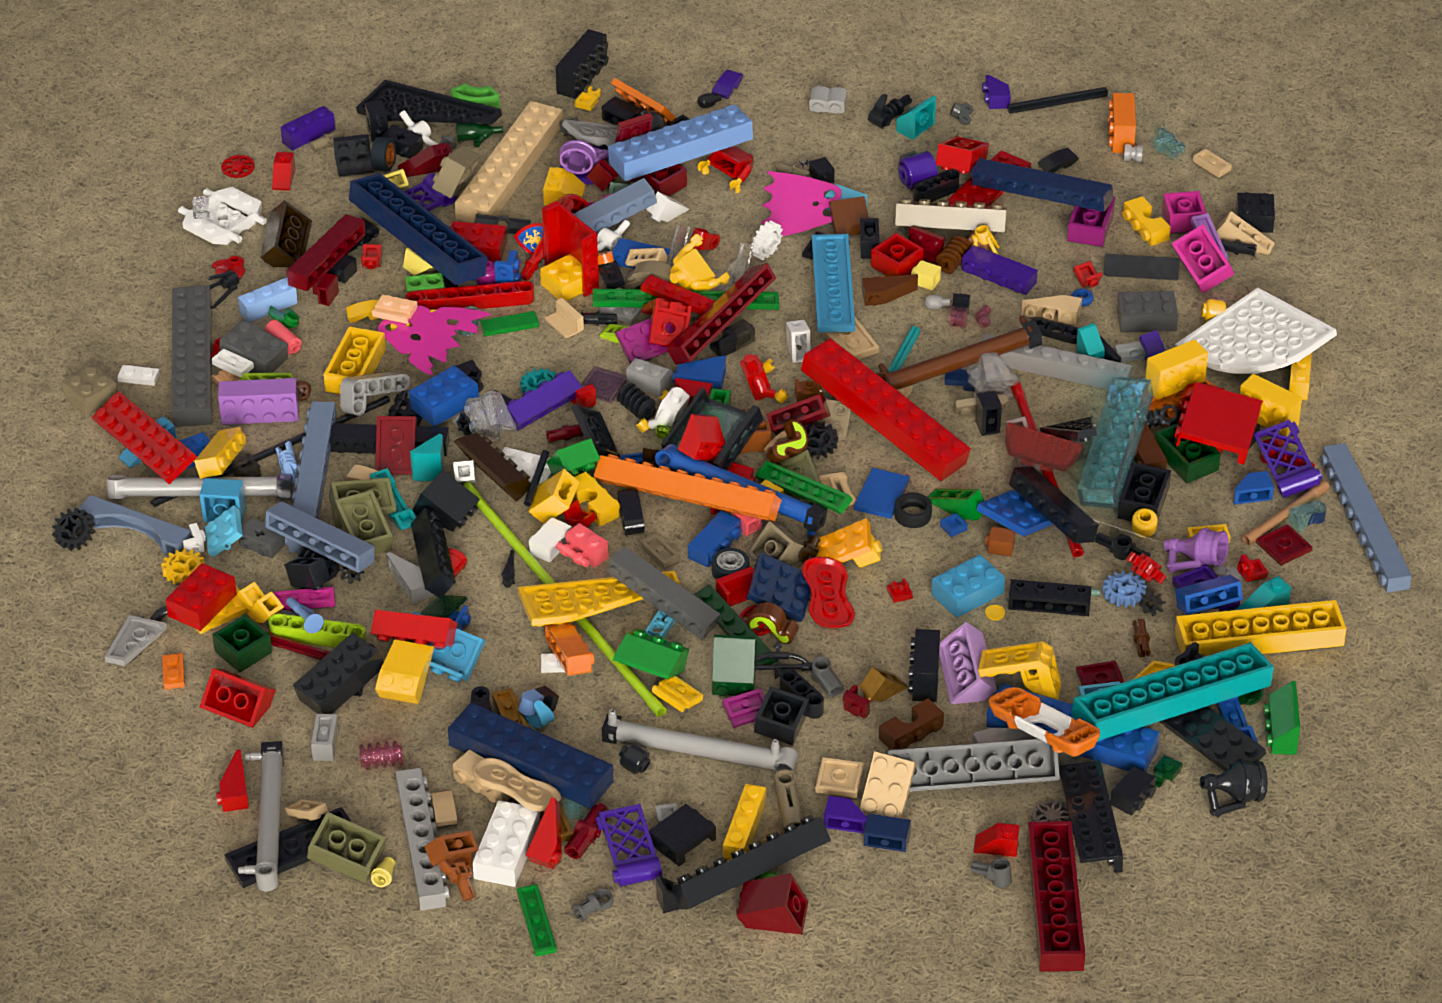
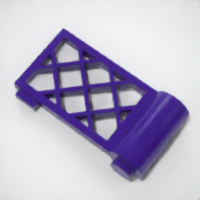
(429, 194)
(1299, 477)
(632, 869)

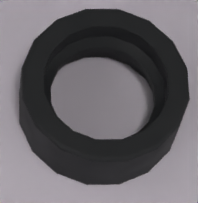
(913, 520)

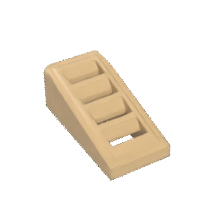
(649, 254)

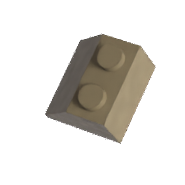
(777, 543)

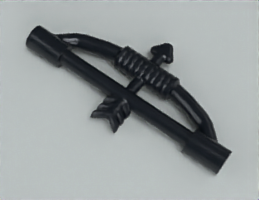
(805, 666)

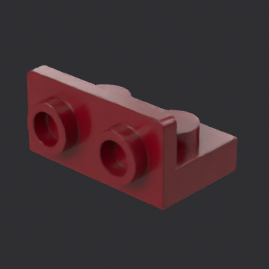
(931, 242)

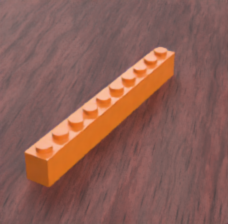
(688, 488)

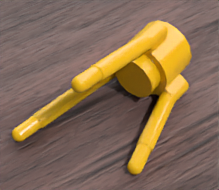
(984, 236)

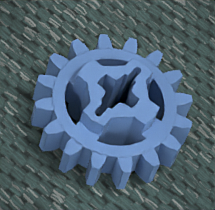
(1124, 589)

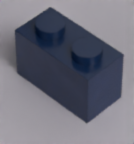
(887, 832)

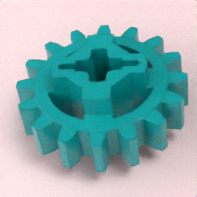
(534, 379)

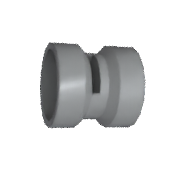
(1133, 153)

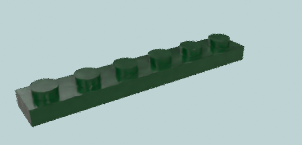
(730, 620)

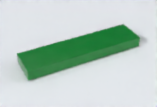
(536, 920)

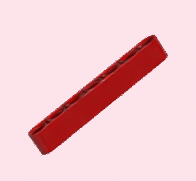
(478, 296)

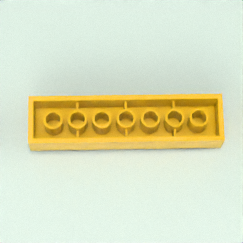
(1267, 628)

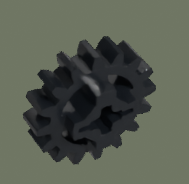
(821, 439)
(70, 527)

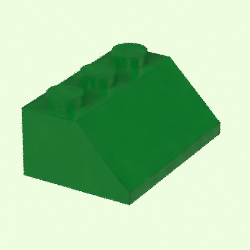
(652, 654)
(1283, 720)

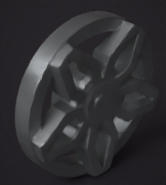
(1052, 814)

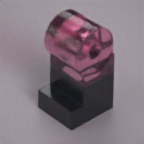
(960, 309)

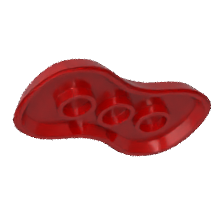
(828, 601)

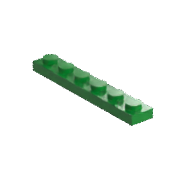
(804, 487)

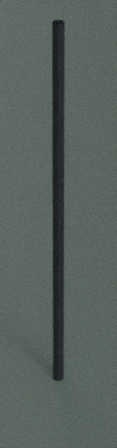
(294, 440)

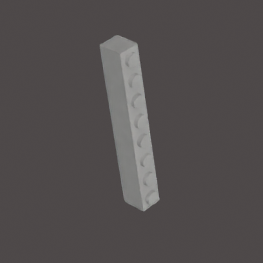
(1065, 365)

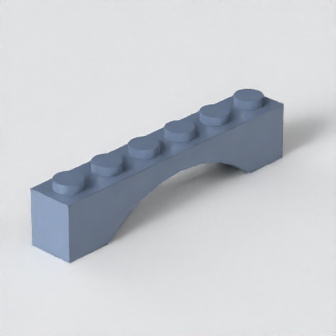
(108, 514)

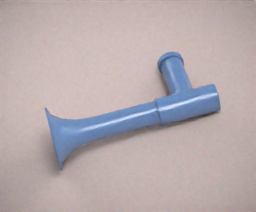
(313, 622)

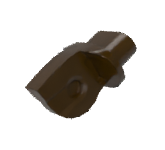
(810, 549)

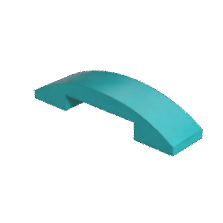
(402, 516)

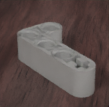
(356, 388)

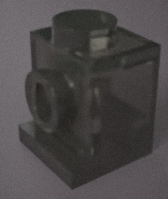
(251, 469)

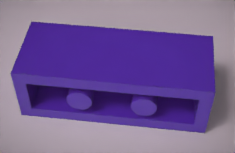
(307, 128)

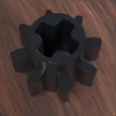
(463, 424)
(344, 570)
(1152, 609)

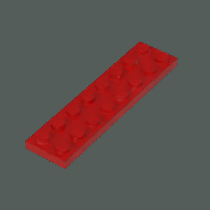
(144, 437)

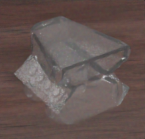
(991, 374)
(489, 415)

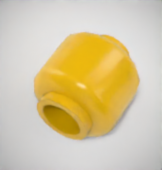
(1212, 309)
(1144, 522)

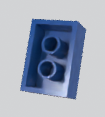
(443, 395)

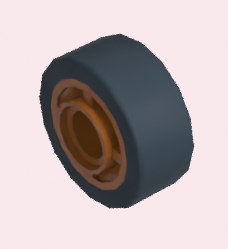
(383, 154)

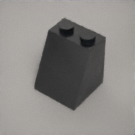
(449, 500)

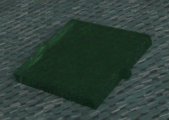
(444, 607)

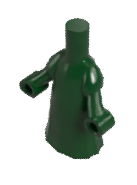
(476, 132)

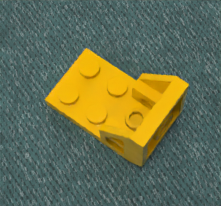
(1025, 657)

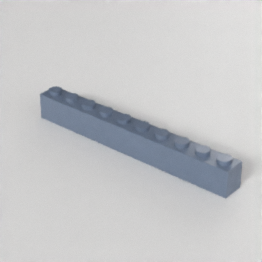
(314, 462)
(1365, 518)

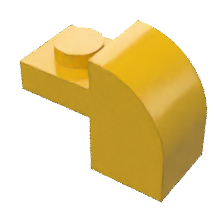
(259, 605)

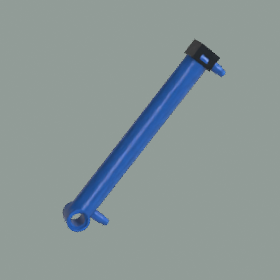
(811, 516)

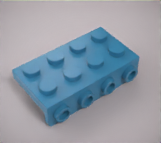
(459, 659)

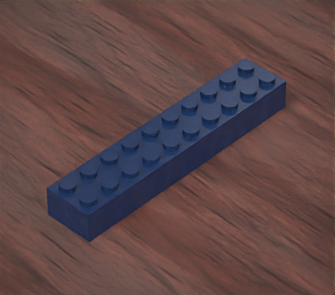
(418, 228)

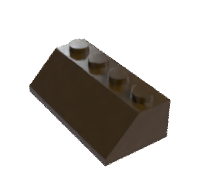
(285, 236)
(494, 465)

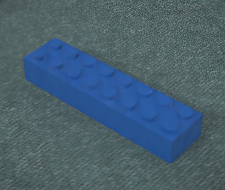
(1120, 751)

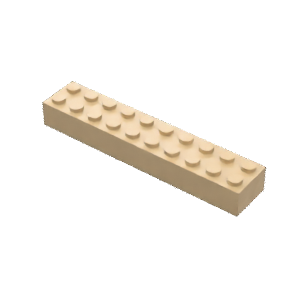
(509, 162)

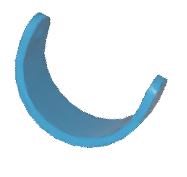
(543, 718)

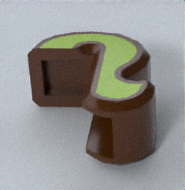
(789, 448)
(775, 621)

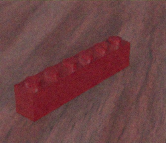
(326, 252)

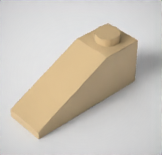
(1235, 228)

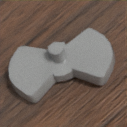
(1223, 571)

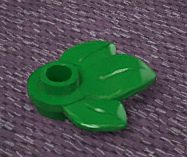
(288, 317)

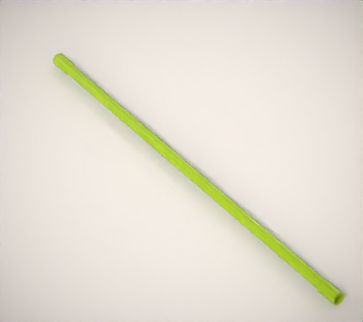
(651, 701)

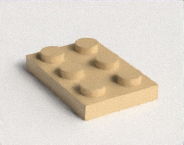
(856, 342)
(887, 785)

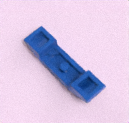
(1233, 713)

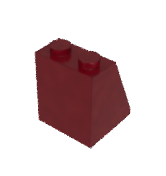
(773, 905)

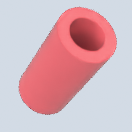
(281, 332)

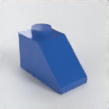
(1254, 488)

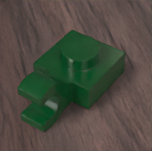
(1166, 769)

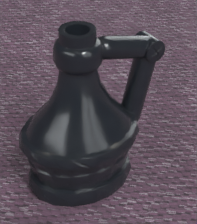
(1242, 781)

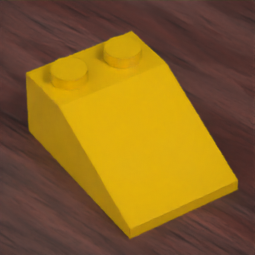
(404, 672)

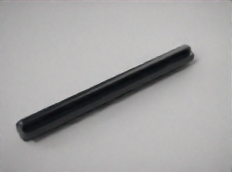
(1057, 100)

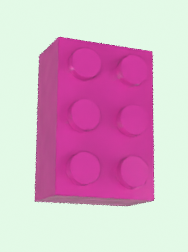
(1202, 258)

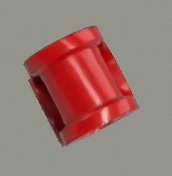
(709, 241)

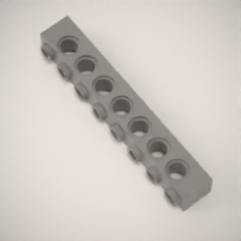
(419, 833)

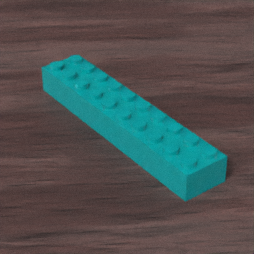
(1174, 691)

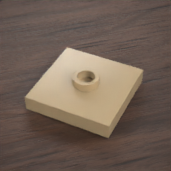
(839, 777)

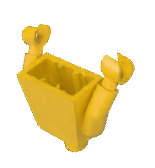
(692, 270)

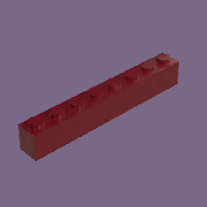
(721, 314)

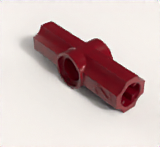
(585, 833)

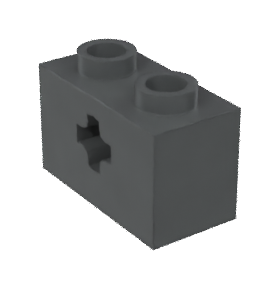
(261, 539)

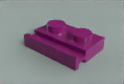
(743, 707)

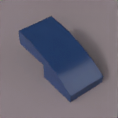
(958, 378)

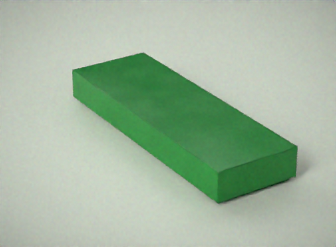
(509, 323)

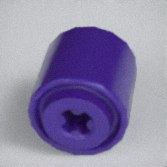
(916, 168)

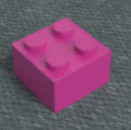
(1179, 209)

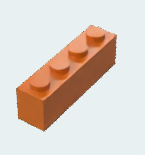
(569, 648)

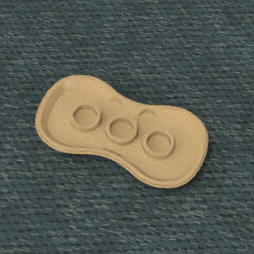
(505, 778)

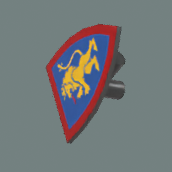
(529, 237)

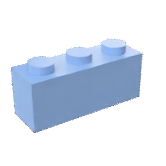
(257, 302)

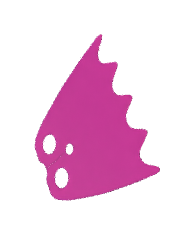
(794, 199)

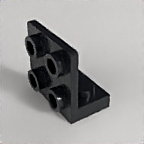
(353, 155)

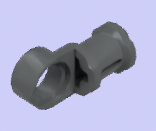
(592, 904)

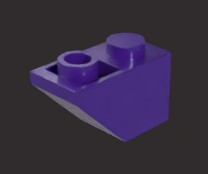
(996, 93)

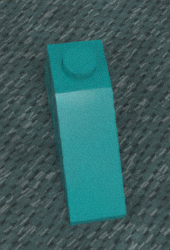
(1271, 593)

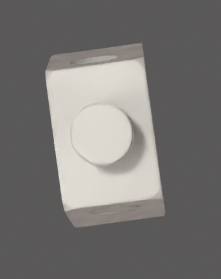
(797, 334)

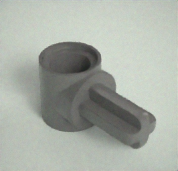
(997, 871)

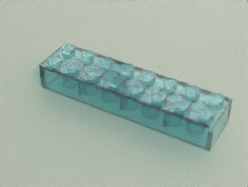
(1115, 442)

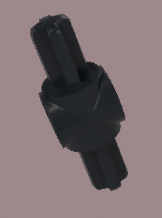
(1120, 545)

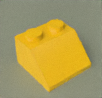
(560, 183)

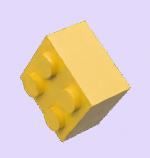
(563, 277)

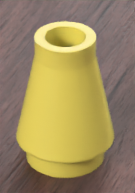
(383, 872)

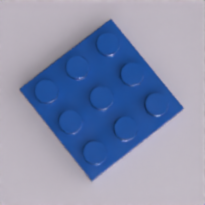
(1014, 513)

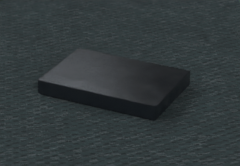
(594, 427)

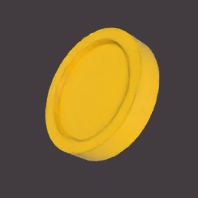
(995, 612)

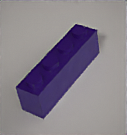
(999, 270)
(544, 399)

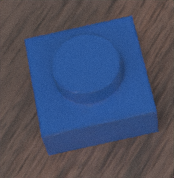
(953, 525)

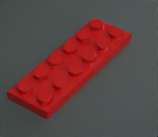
(972, 193)

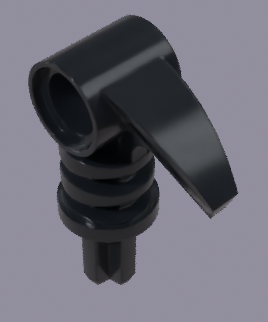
(883, 114)
(1161, 416)

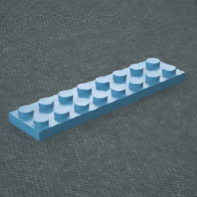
(833, 283)

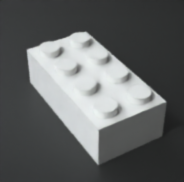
(505, 844)

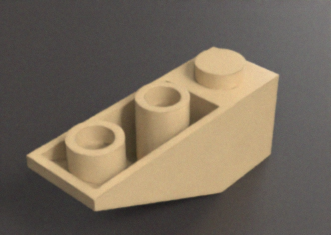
(1055, 308)

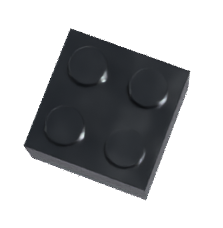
(1256, 210)
(781, 715)

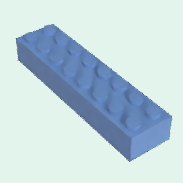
(680, 142)

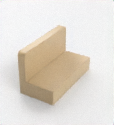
(566, 319)

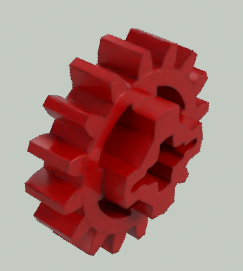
(1146, 567)

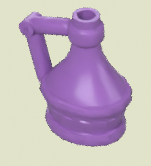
(579, 156)
(1203, 548)

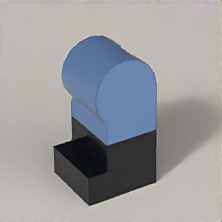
(543, 694)

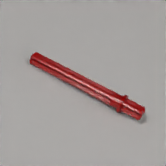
(532, 264)

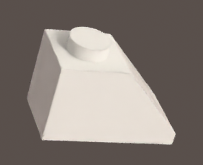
(666, 208)

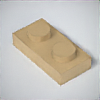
(1212, 163)
(306, 809)

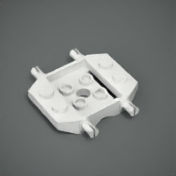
(224, 231)

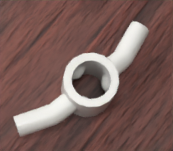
(420, 128)
(608, 238)

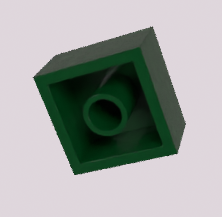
(242, 643)

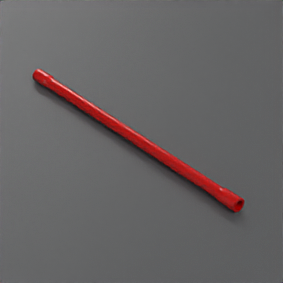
(1019, 395)

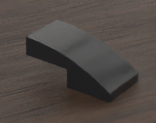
(1058, 159)

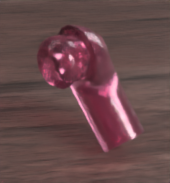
(981, 316)

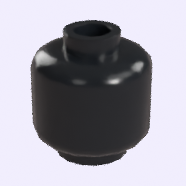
(634, 758)

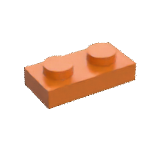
(173, 671)

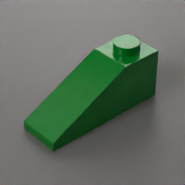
(958, 501)

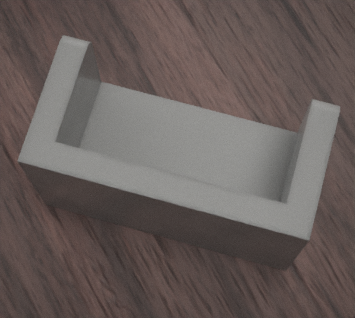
(324, 737)

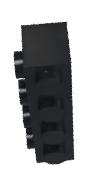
(1049, 597)

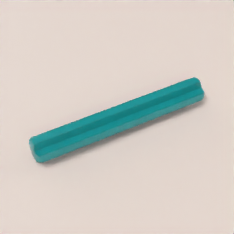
(904, 349)

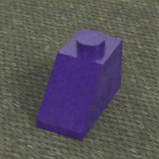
(844, 815)

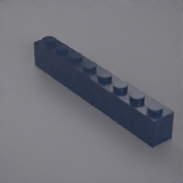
(1042, 184)

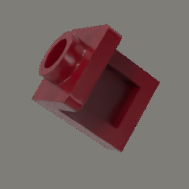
(856, 704)

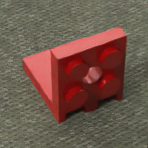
(663, 313)

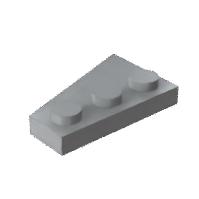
(133, 638)

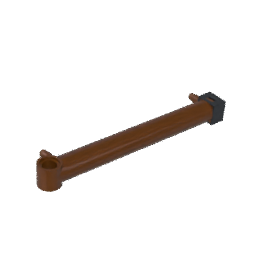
(1028, 335)

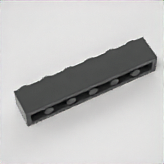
(663, 592)

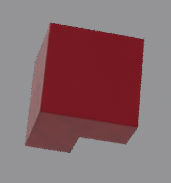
(602, 175)
(326, 289)

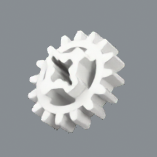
(766, 240)

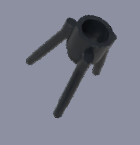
(228, 280)

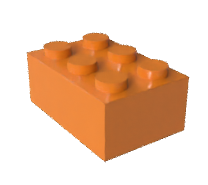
(1121, 121)

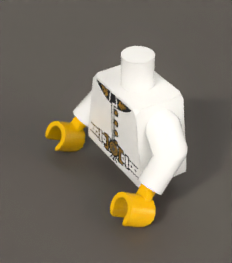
(669, 411)

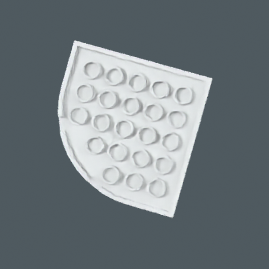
(1259, 335)

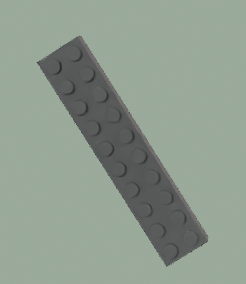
(191, 356)

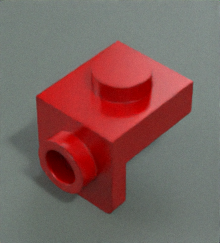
(371, 256)
(1087, 275)
(585, 396)
(576, 515)
(1251, 569)

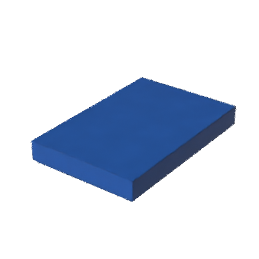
(881, 492)

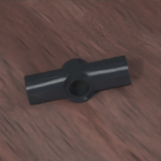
(513, 224)

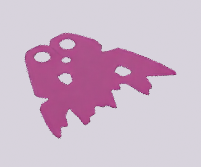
(433, 331)

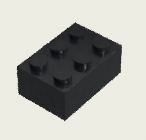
(1144, 488)
(926, 665)

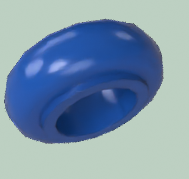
(1089, 297)

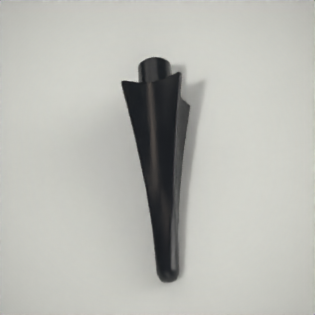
(509, 573)

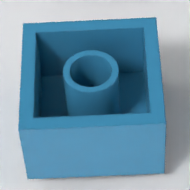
(220, 495)

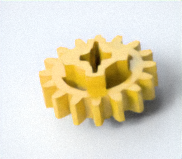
(180, 565)

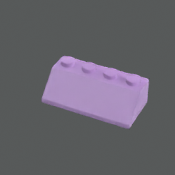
(960, 662)

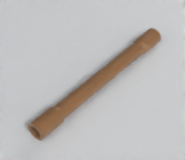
(1314, 492)

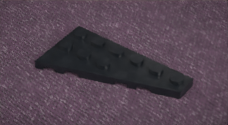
(1074, 430)

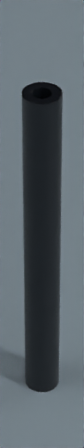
(536, 478)

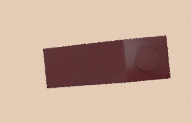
(426, 161)

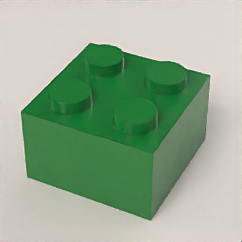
(574, 458)

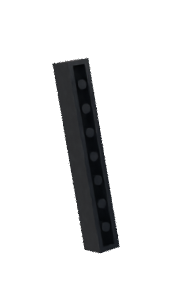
(751, 862)

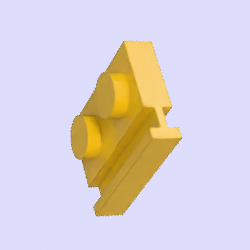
(677, 693)

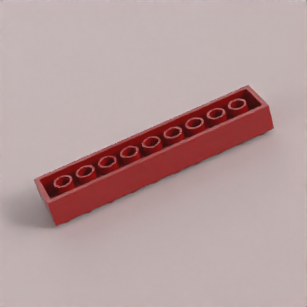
(885, 409)

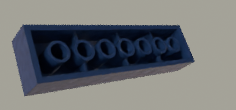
(533, 754)

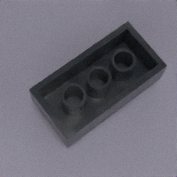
(581, 64)
(339, 675)

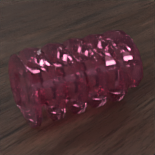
(381, 754)

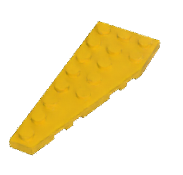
(576, 599)

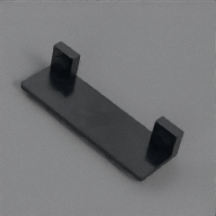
(1091, 814)

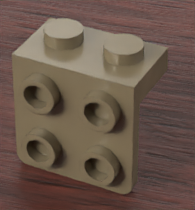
(839, 417)

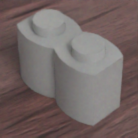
(828, 100)

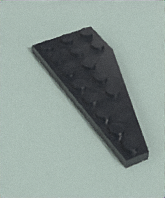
(428, 105)

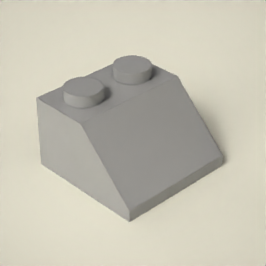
(649, 376)

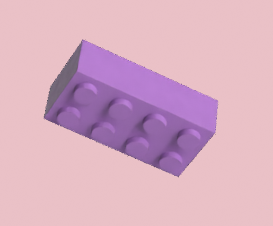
(258, 401)

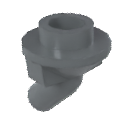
(449, 139)

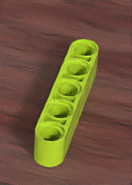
(329, 635)

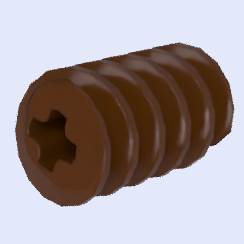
(952, 254)

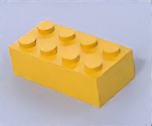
(355, 356)

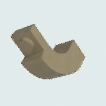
(646, 268)

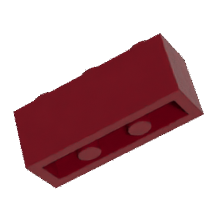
(804, 411)

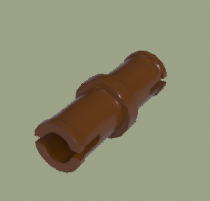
(1141, 638)

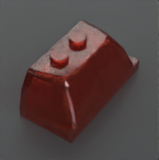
(1041, 448)

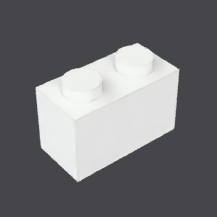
(545, 540)

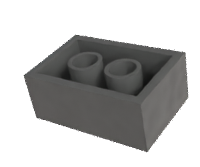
(1147, 311)
(255, 345)

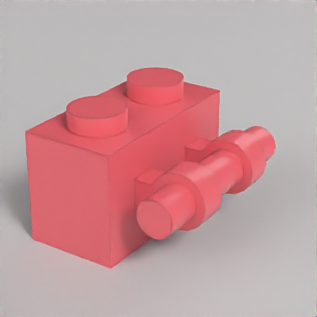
(584, 546)

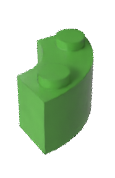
(481, 95)

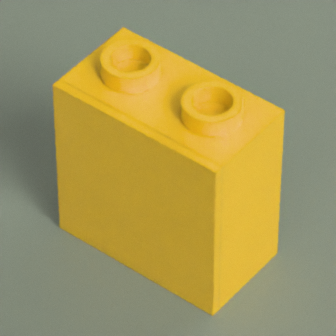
(554, 496)

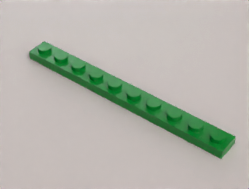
(636, 298)

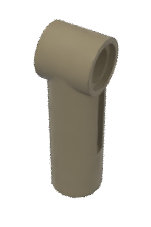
(786, 788)

